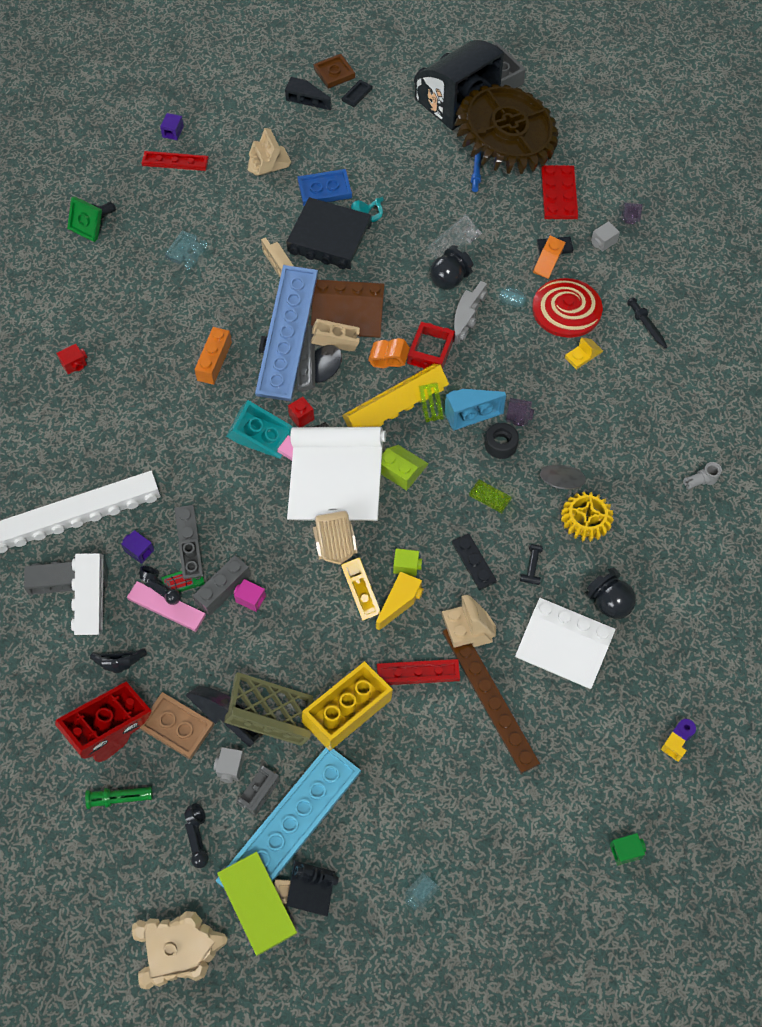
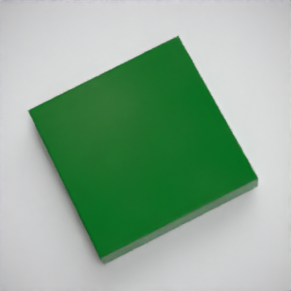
(84, 219)

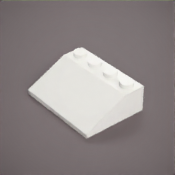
(565, 643)

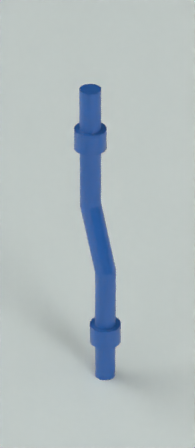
(476, 177)

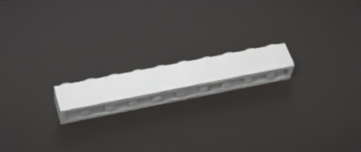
(77, 510)

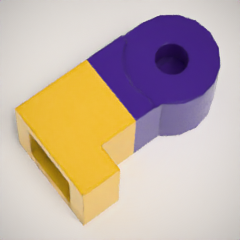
(682, 732)

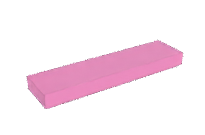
(179, 613)

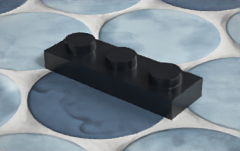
(474, 562)

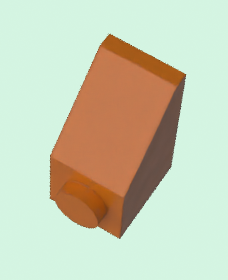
(549, 257)

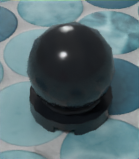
(451, 268)
(613, 596)

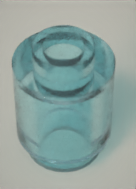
(512, 297)

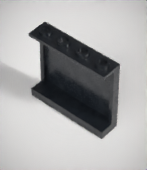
(328, 233)

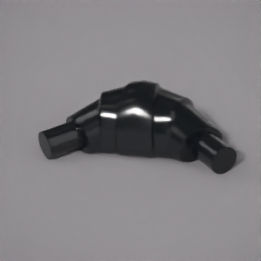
(117, 661)

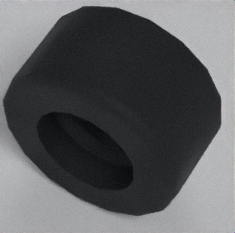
(499, 450)

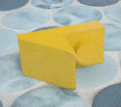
(583, 353)

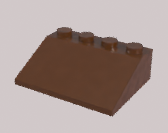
(350, 304)

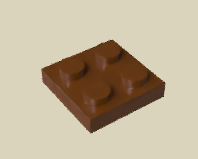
(334, 71)

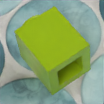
(407, 562)

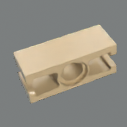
(335, 334)

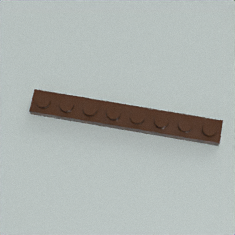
(494, 706)

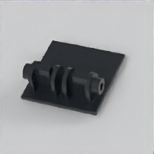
(311, 888)

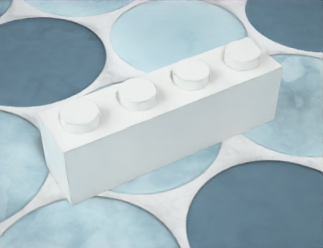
(88, 594)

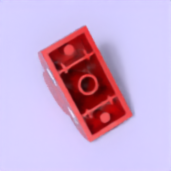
(104, 723)

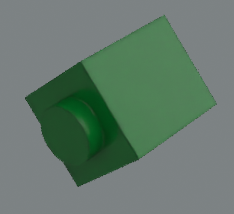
(628, 849)

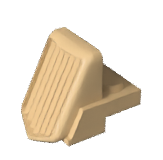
(267, 155)
(334, 537)
(469, 624)

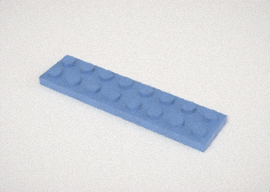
(286, 333)

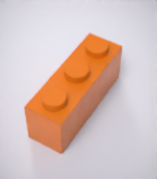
(213, 355)

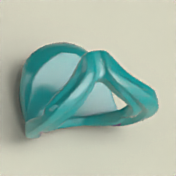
(363, 207)

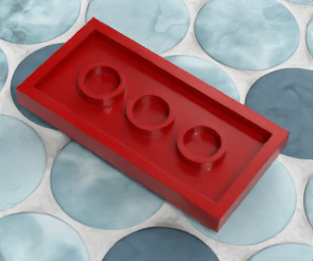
(559, 192)

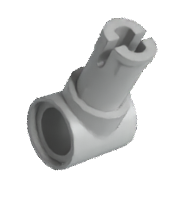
(703, 476)

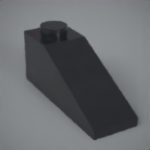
(305, 93)

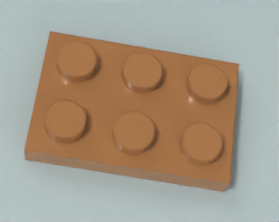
(177, 726)

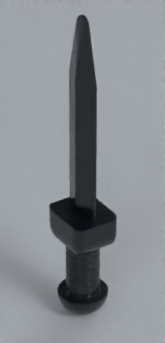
(642, 314)

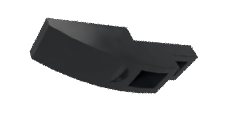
(216, 706)

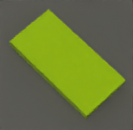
(257, 903)

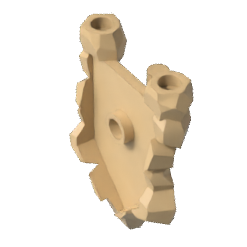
(176, 948)

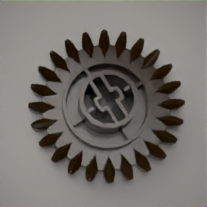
(507, 127)

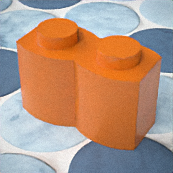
(389, 353)

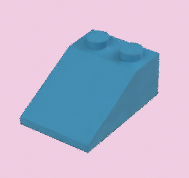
(472, 406)

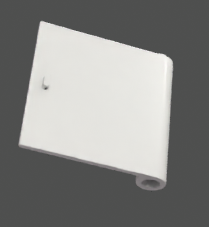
(335, 472)

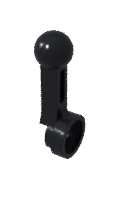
(150, 576)
(196, 816)

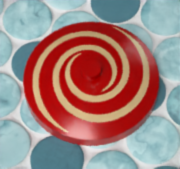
(567, 307)

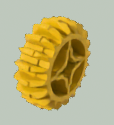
(571, 516)

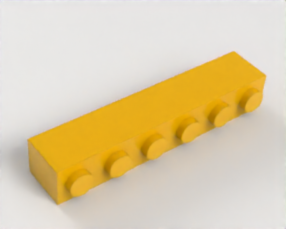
(395, 399)

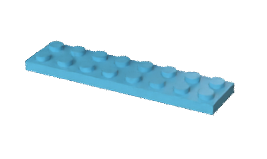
(300, 812)

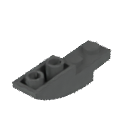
(188, 542)

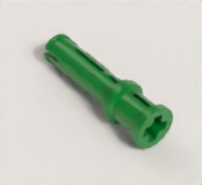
(119, 796)

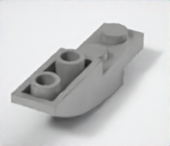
(466, 311)

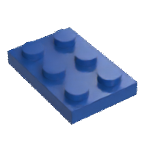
(325, 186)

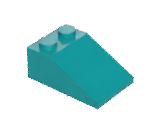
(259, 429)

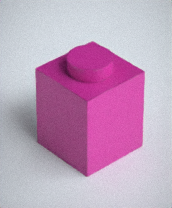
(249, 595)

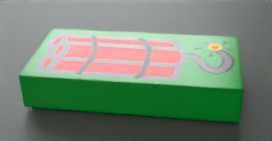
(176, 582)

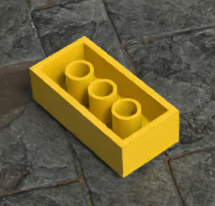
(346, 706)

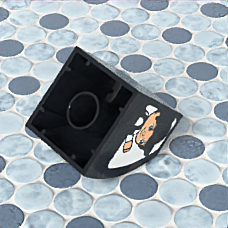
(455, 75)

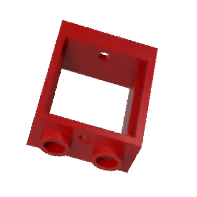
(425, 360)

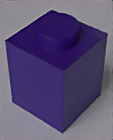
(172, 126)
(137, 546)

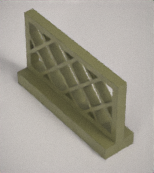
(262, 723)

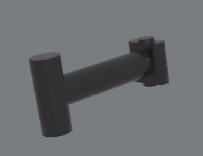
(530, 577)

